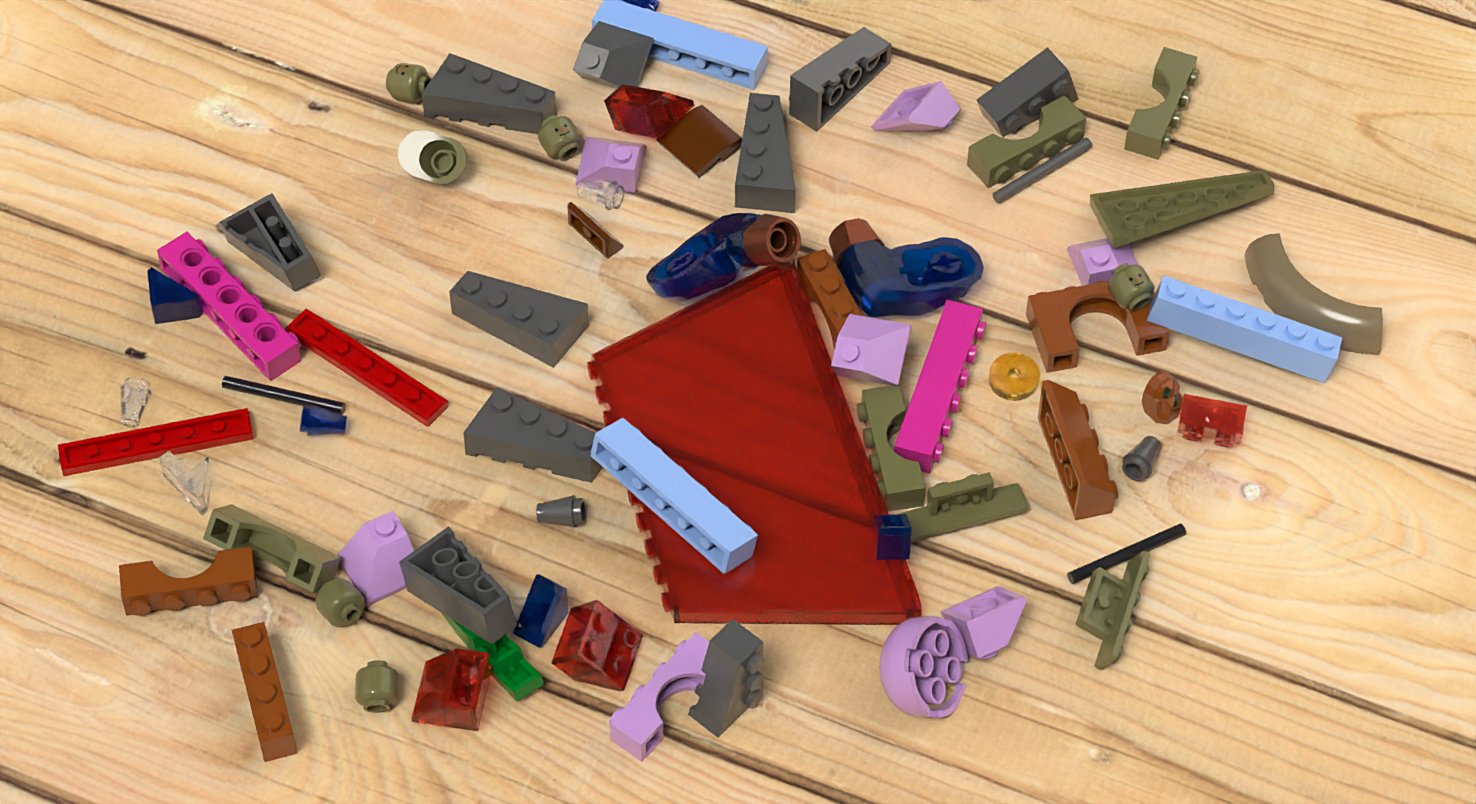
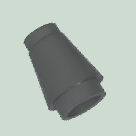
(1141, 459)
(563, 511)

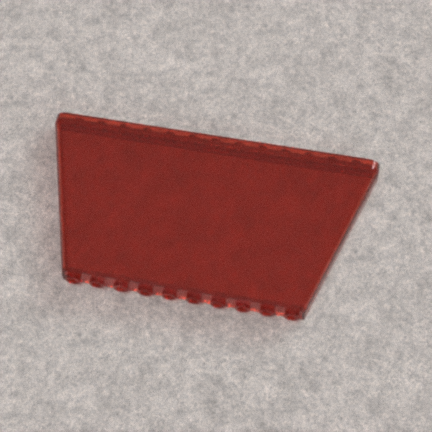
(760, 420)

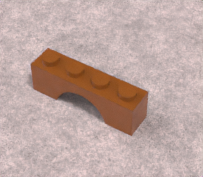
(827, 289)
(227, 579)
(264, 692)

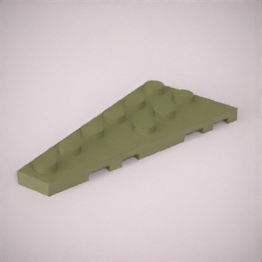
(1153, 209)

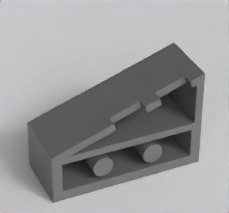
(1022, 94)
(271, 242)
(731, 680)

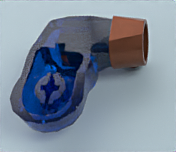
(724, 251)
(905, 278)

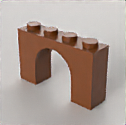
(1054, 311)

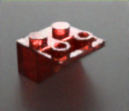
(645, 110)
(597, 647)
(453, 690)

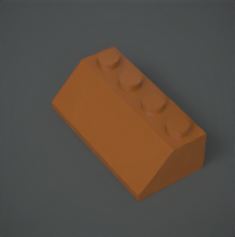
(1075, 452)

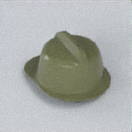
(432, 156)

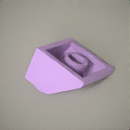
(919, 110)
(611, 161)
(1098, 259)
(871, 349)
(374, 557)
(987, 620)

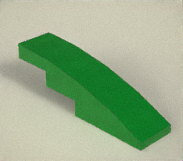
(506, 662)

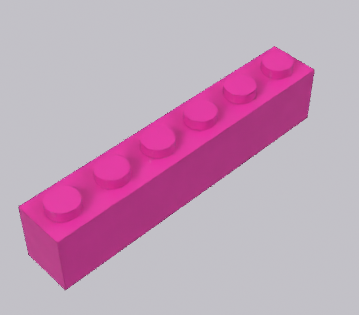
(939, 384)

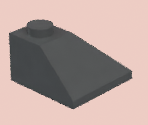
(613, 55)

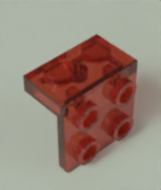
(1211, 420)

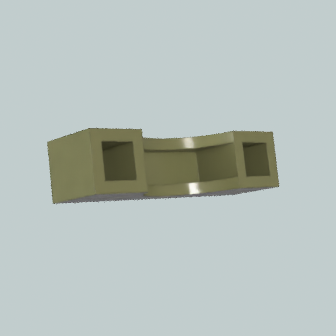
(1152, 127)
(999, 158)
(898, 478)
(299, 559)

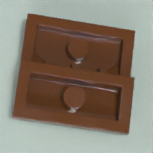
(699, 140)

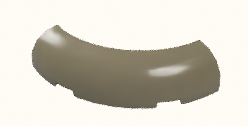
(1297, 299)

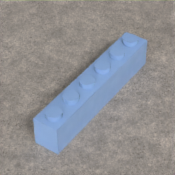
(690, 44)
(1244, 329)
(674, 495)

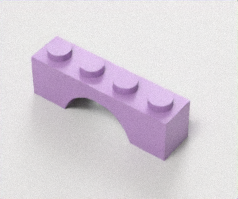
(638, 724)

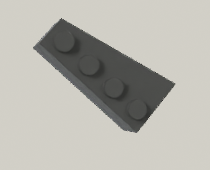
(836, 77)
(486, 95)
(764, 163)
(520, 315)
(531, 436)
(458, 586)

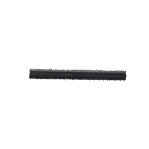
(282, 394)
(1127, 553)

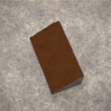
(593, 231)

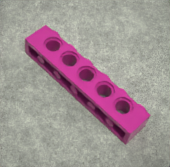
(231, 306)

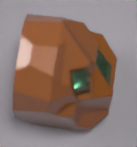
(1162, 398)

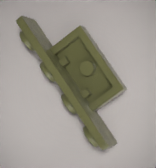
(964, 505)
(1109, 607)

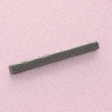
(1042, 170)

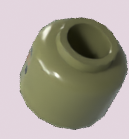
(407, 82)
(559, 137)
(1131, 286)
(340, 602)
(377, 687)

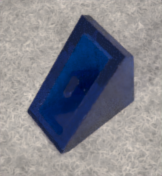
(171, 300)
(892, 537)
(542, 612)

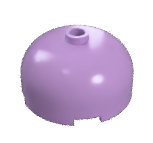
(919, 661)

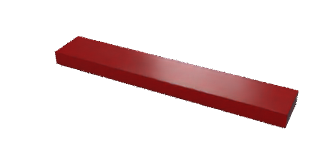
(367, 368)
(155, 441)

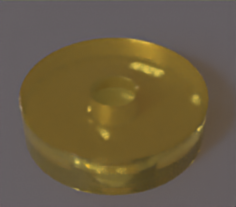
(1009, 387)

